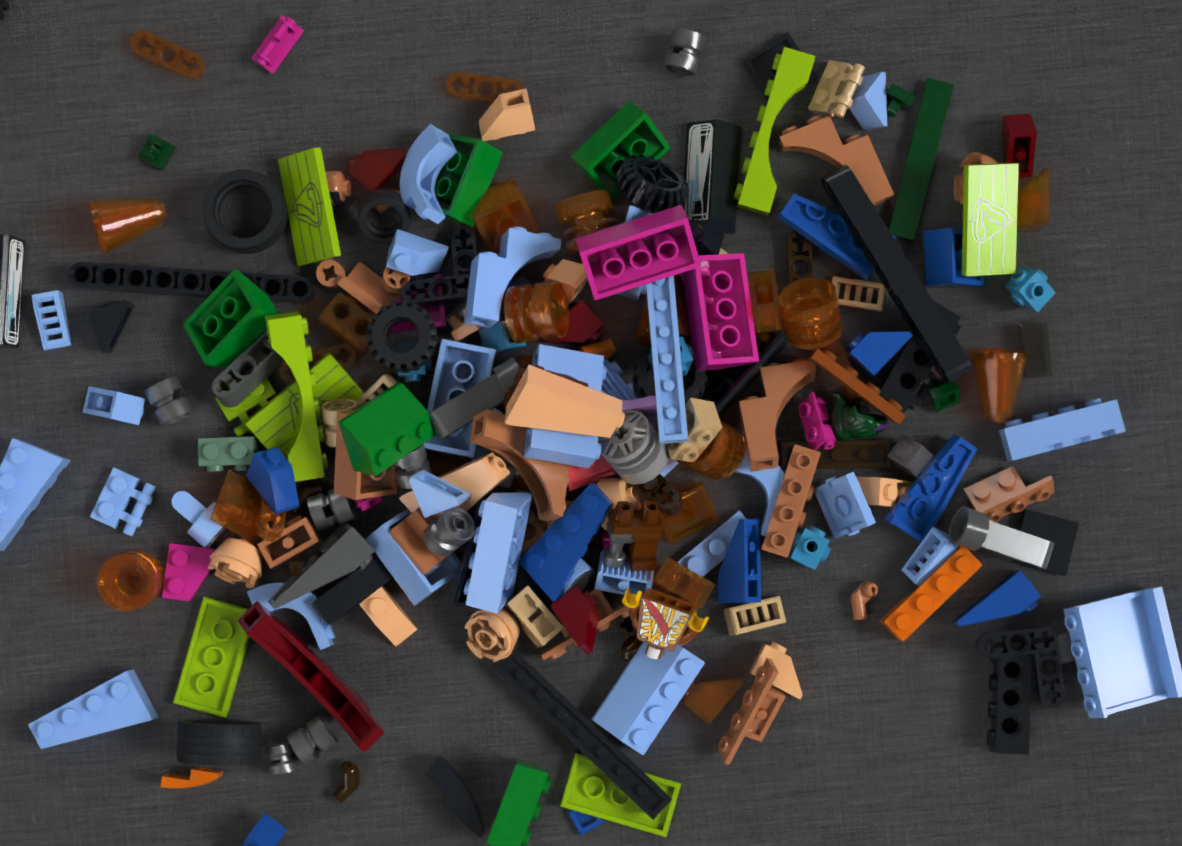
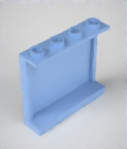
(1124, 651)

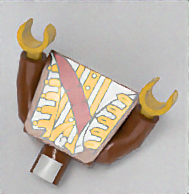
(662, 620)

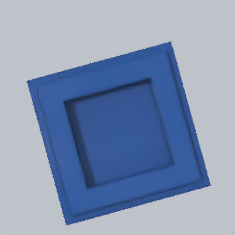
(584, 822)

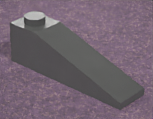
(339, 555)

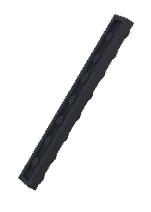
(582, 734)

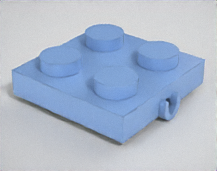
(844, 505)

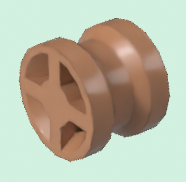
(333, 275)
(396, 276)

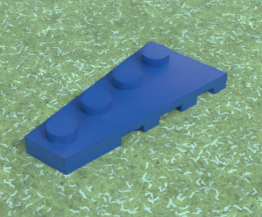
(827, 232)

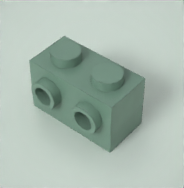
(227, 452)

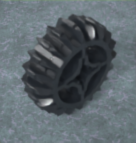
(651, 183)

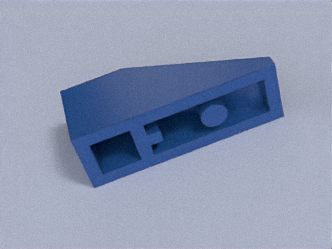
(741, 569)
(1008, 598)

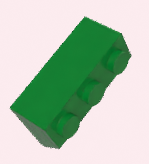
(620, 137)
(465, 178)
(229, 320)
(385, 430)
(519, 805)

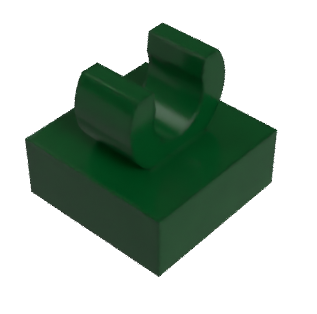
(898, 99)
(156, 152)
(944, 395)

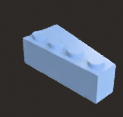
(1061, 430)
(24, 480)
(100, 710)

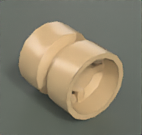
(329, 417)

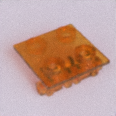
(238, 507)

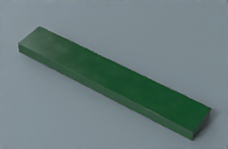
(920, 159)

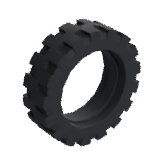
(644, 387)

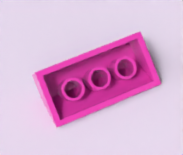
(638, 252)
(720, 313)

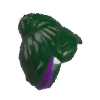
(853, 420)

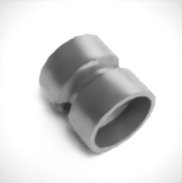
(685, 47)
(168, 401)
(410, 465)
(341, 509)
(449, 531)
(311, 741)

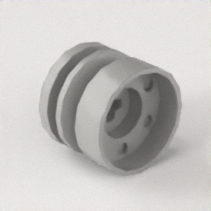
(635, 449)

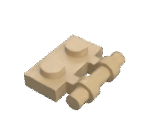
(836, 89)

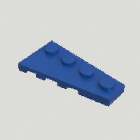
(931, 491)
(559, 549)

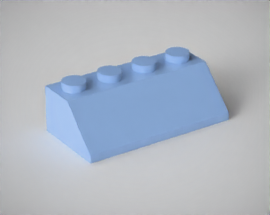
(456, 371)
(497, 550)
(647, 695)

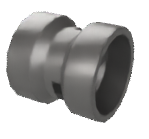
(280, 758)

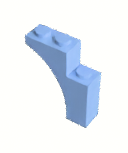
(492, 274)

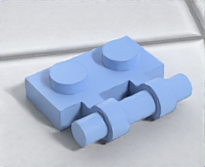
(116, 497)

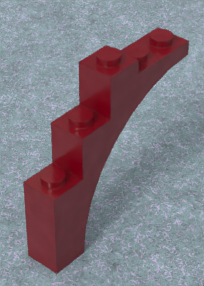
(313, 673)

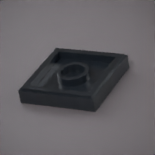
(761, 62)
(1053, 529)

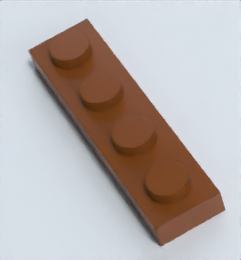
(867, 392)

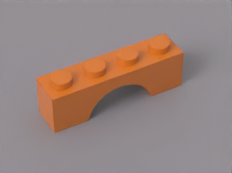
(931, 594)

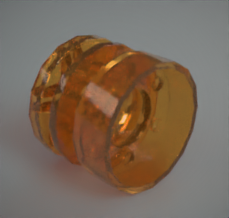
(585, 215)
(536, 311)
(810, 313)
(721, 456)
(115, 582)

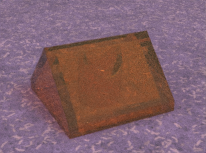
(693, 516)

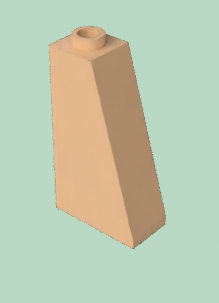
(562, 405)
(475, 477)

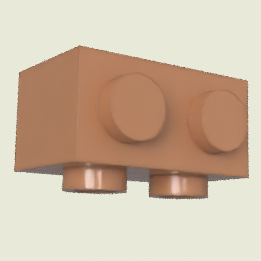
(294, 540)

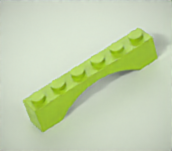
(791, 77)
(287, 338)

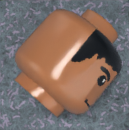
(338, 187)

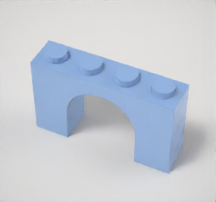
(563, 446)

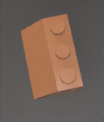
(357, 484)

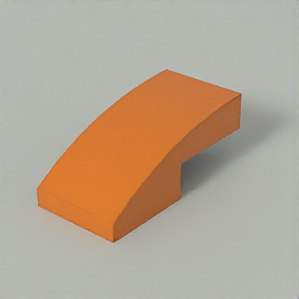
(198, 777)

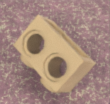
(702, 427)
(533, 616)

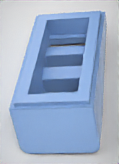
(42, 322)
(934, 541)

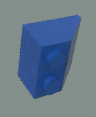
(944, 260)
(874, 350)

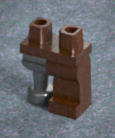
(639, 530)

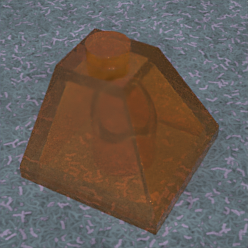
(1034, 204)
(502, 209)

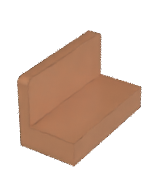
(366, 288)
(410, 538)

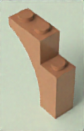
(858, 153)
(760, 415)
(544, 478)

